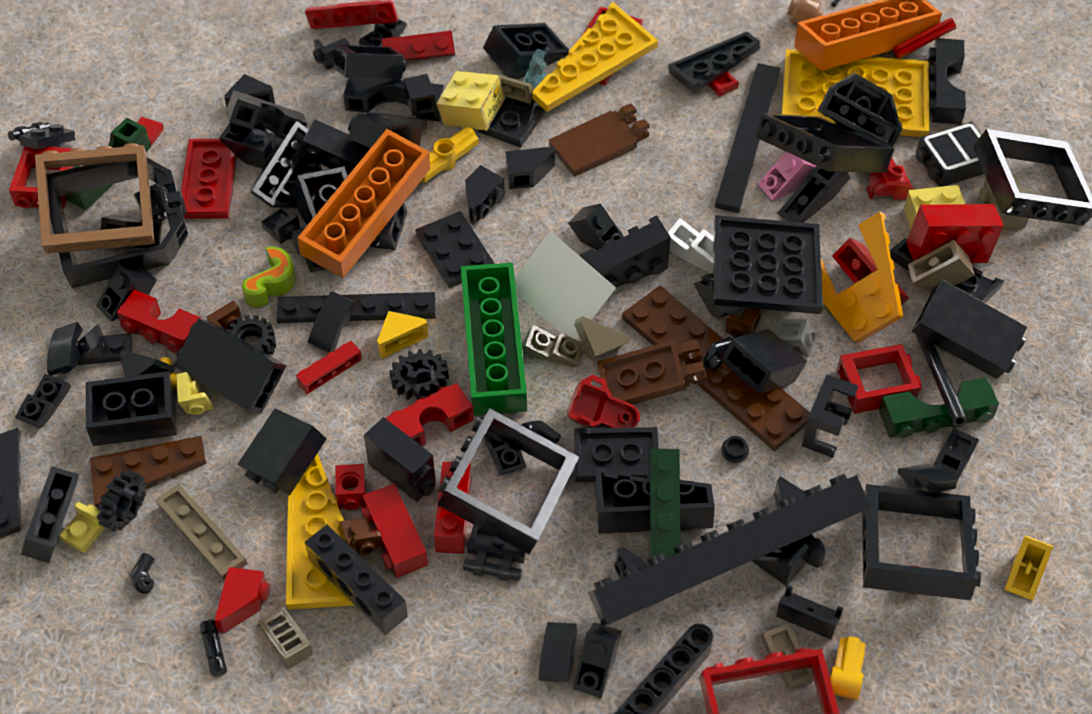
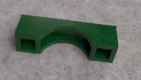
(125, 133)
(908, 415)
(664, 501)

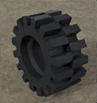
(255, 327)

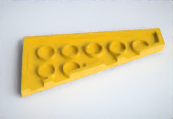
(596, 55)
(309, 510)

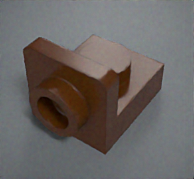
(226, 315)
(745, 324)
(359, 535)

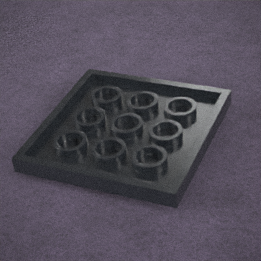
(767, 265)

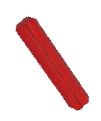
(924, 38)

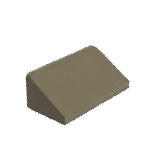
(515, 88)

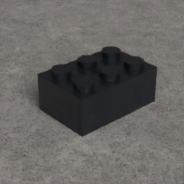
(130, 408)

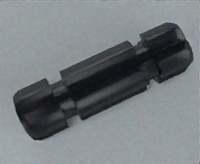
(213, 648)

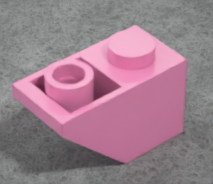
(785, 176)

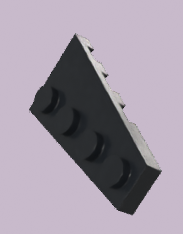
(708, 64)
(976, 286)
(10, 482)

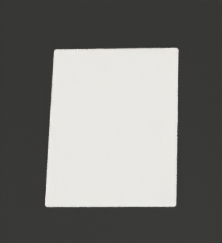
(562, 285)

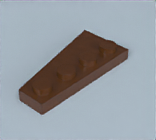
(151, 462)

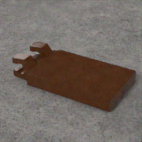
(600, 139)
(653, 371)

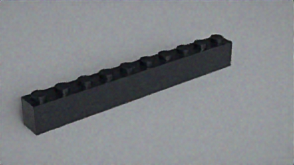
(727, 550)

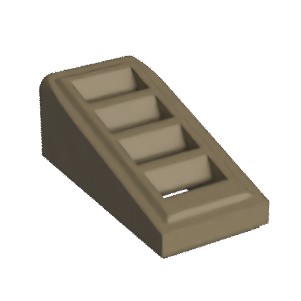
(294, 654)

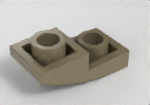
(552, 348)

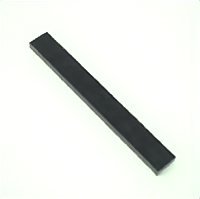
(745, 143)

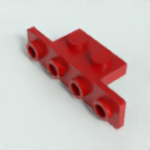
(351, 14)

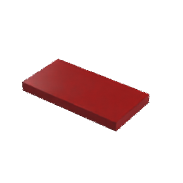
(208, 179)

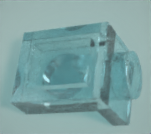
(536, 69)

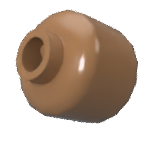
(804, 10)

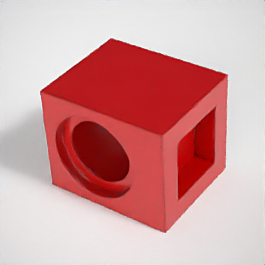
(347, 477)

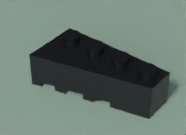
(633, 256)
(625, 503)

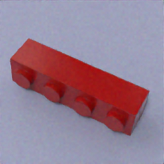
(328, 367)

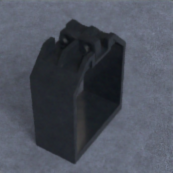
(100, 175)

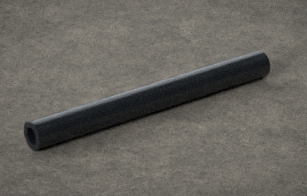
(943, 382)

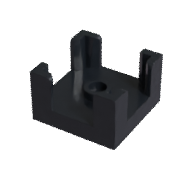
(828, 415)

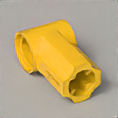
(846, 674)

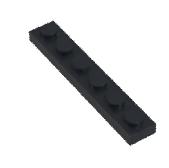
(366, 307)

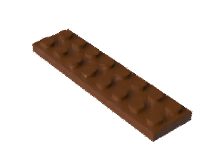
(768, 415)

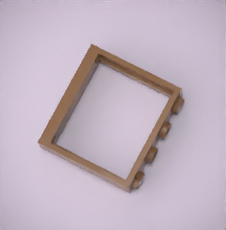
(100, 238)

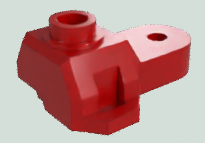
(889, 183)
(596, 406)

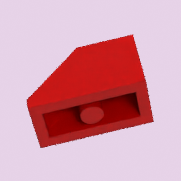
(240, 597)

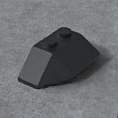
(863, 108)
(281, 170)

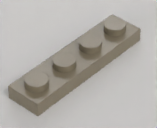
(200, 531)

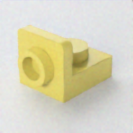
(190, 397)
(83, 528)

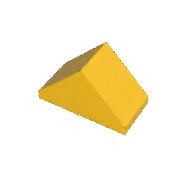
(400, 332)
(1028, 567)

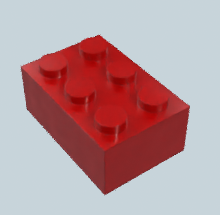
(970, 225)

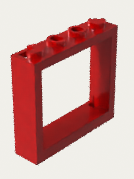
(772, 664)

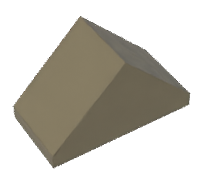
(597, 337)

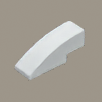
(692, 246)

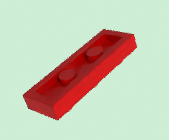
(423, 45)

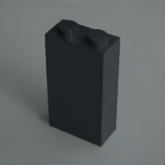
(970, 329)
(229, 365)

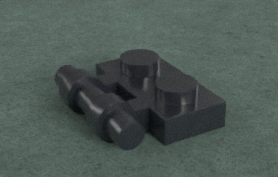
(41, 135)
(486, 545)

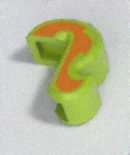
(273, 281)

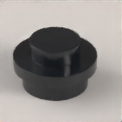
(735, 449)

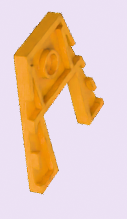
(874, 299)

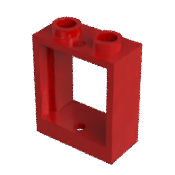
(28, 196)
(871, 400)

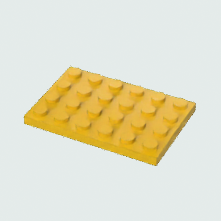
(903, 78)

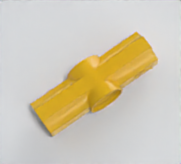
(447, 151)

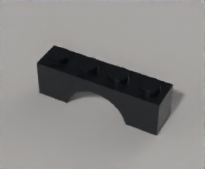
(367, 93)
(947, 101)

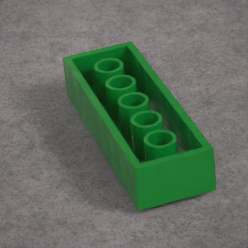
(493, 339)

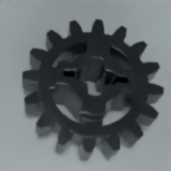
(419, 374)
(121, 500)

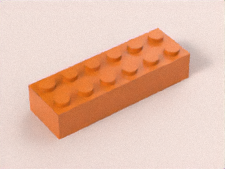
(863, 31)
(364, 203)

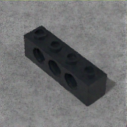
(356, 579)

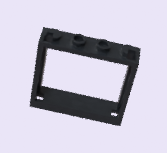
(804, 139)
(997, 145)
(488, 517)
(912, 578)

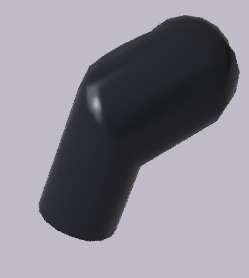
(715, 350)
(543, 430)
(140, 577)

